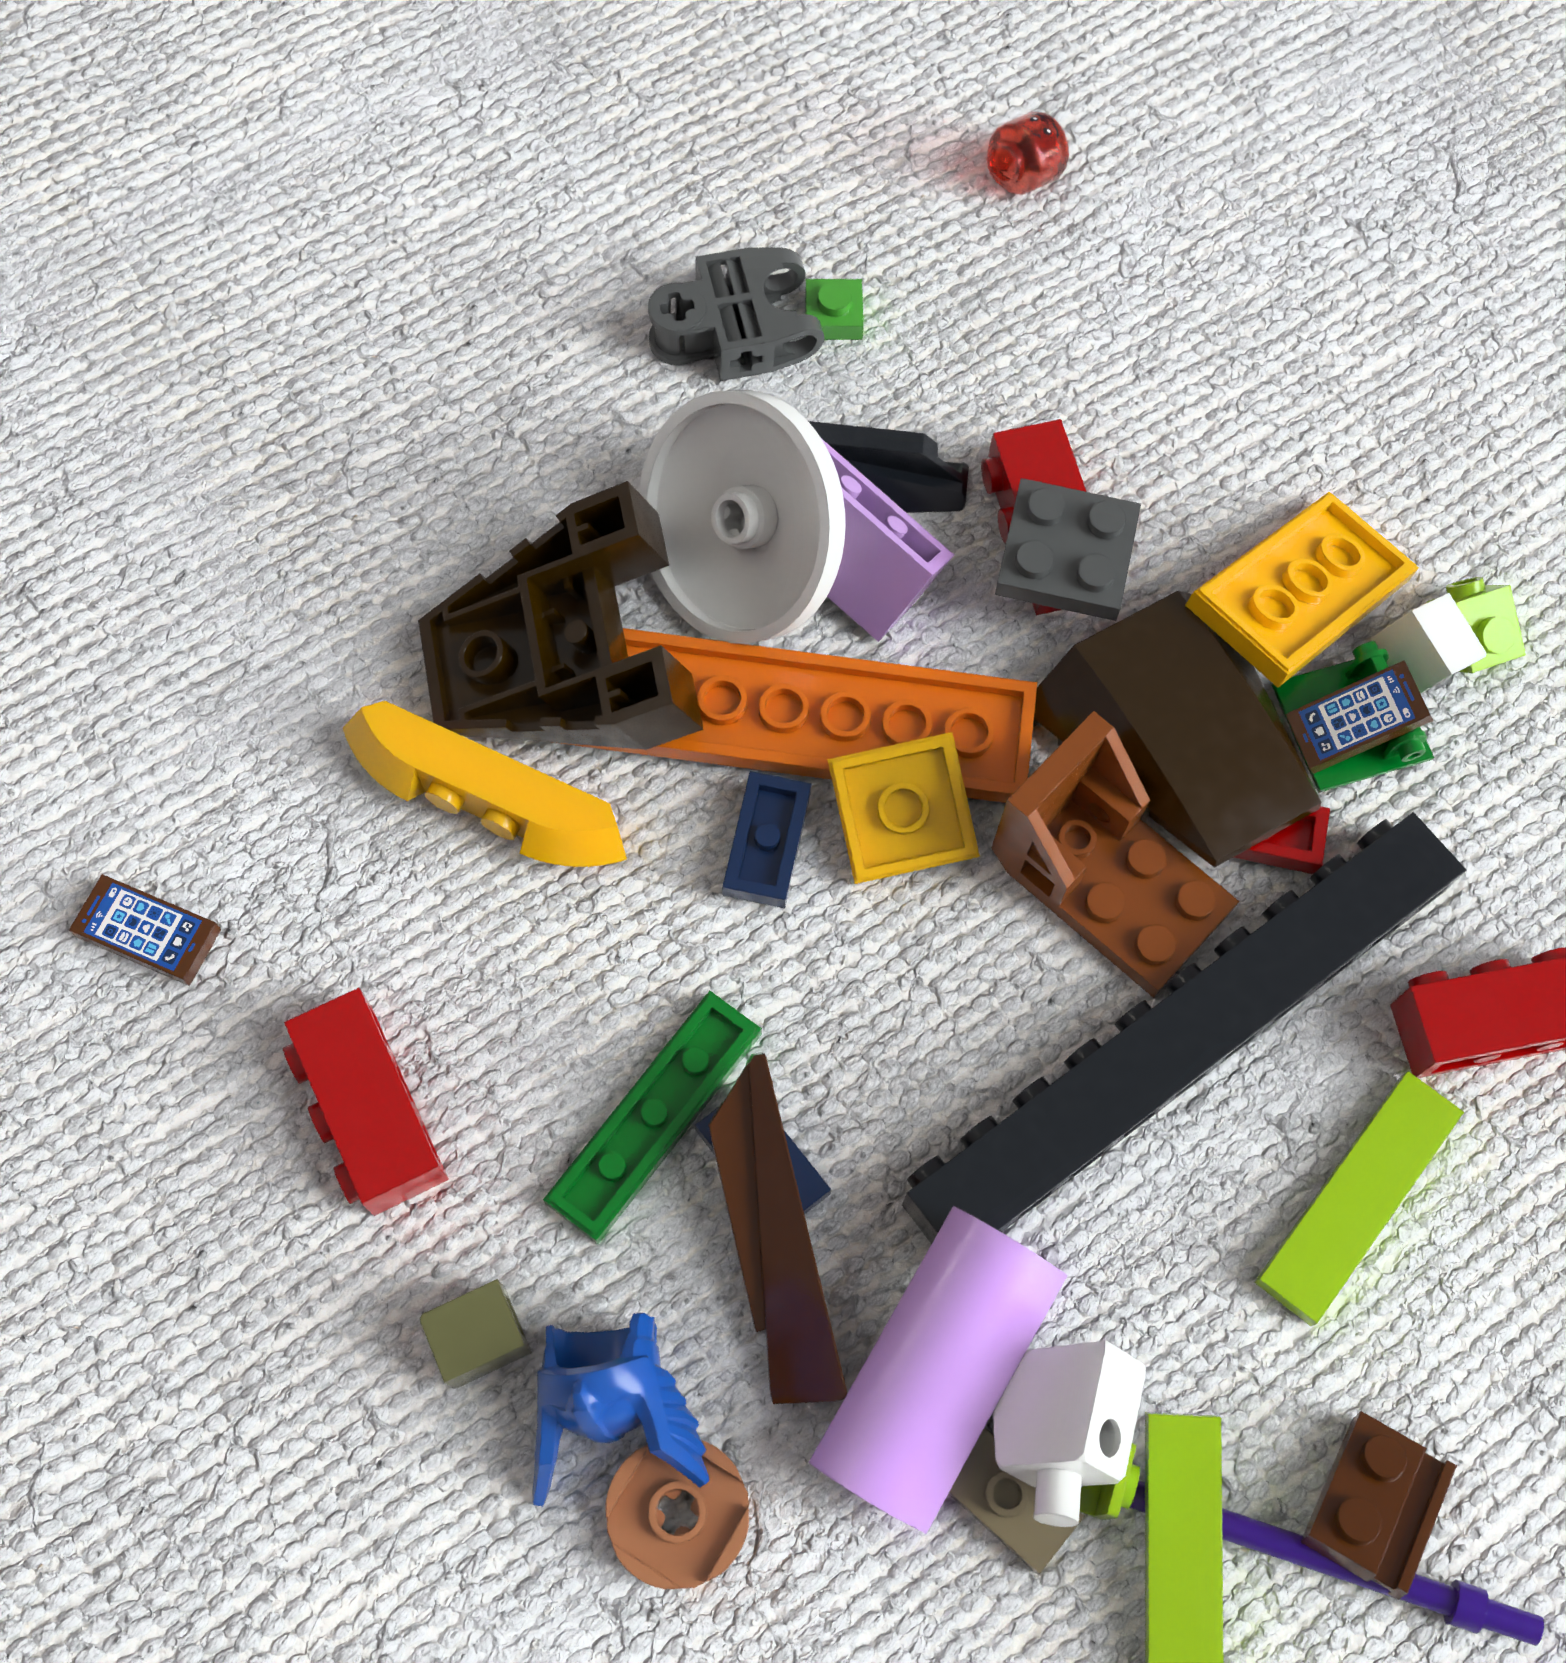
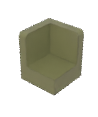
(474, 1334)

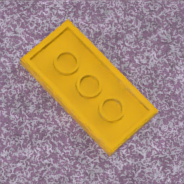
(1301, 588)

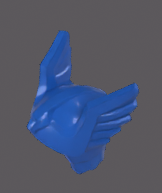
(607, 1387)

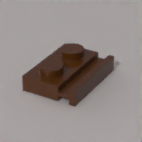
(1379, 1505)

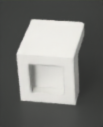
(1432, 642)

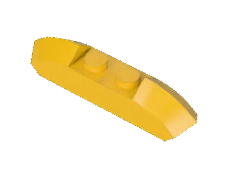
(511, 798)

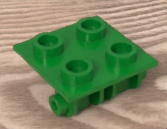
(1387, 757)

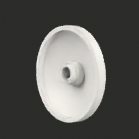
(744, 515)

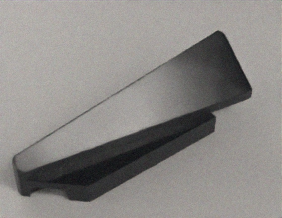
(901, 466)

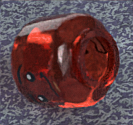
(1028, 153)

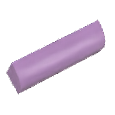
(884, 557)
(938, 1370)

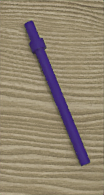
(1460, 1602)

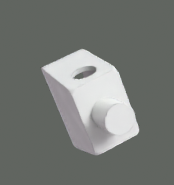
(1068, 1423)

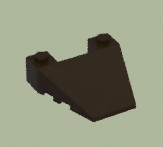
(544, 641)

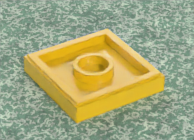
(903, 808)

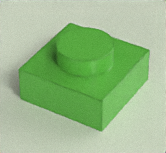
(837, 306)

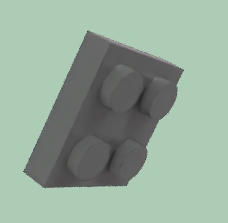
(1068, 549)

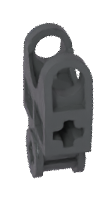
(735, 314)

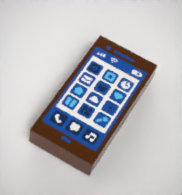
(1359, 717)
(145, 929)

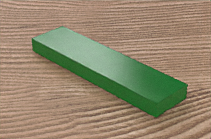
(652, 1117)

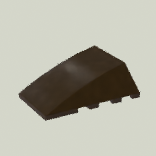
(1190, 724)

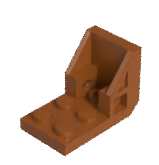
(1090, 859)

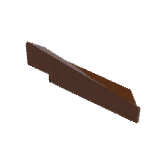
(774, 1241)

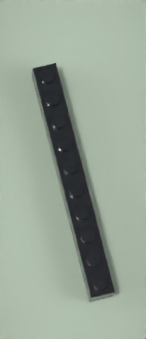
(1188, 1033)

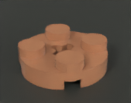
(688, 1555)

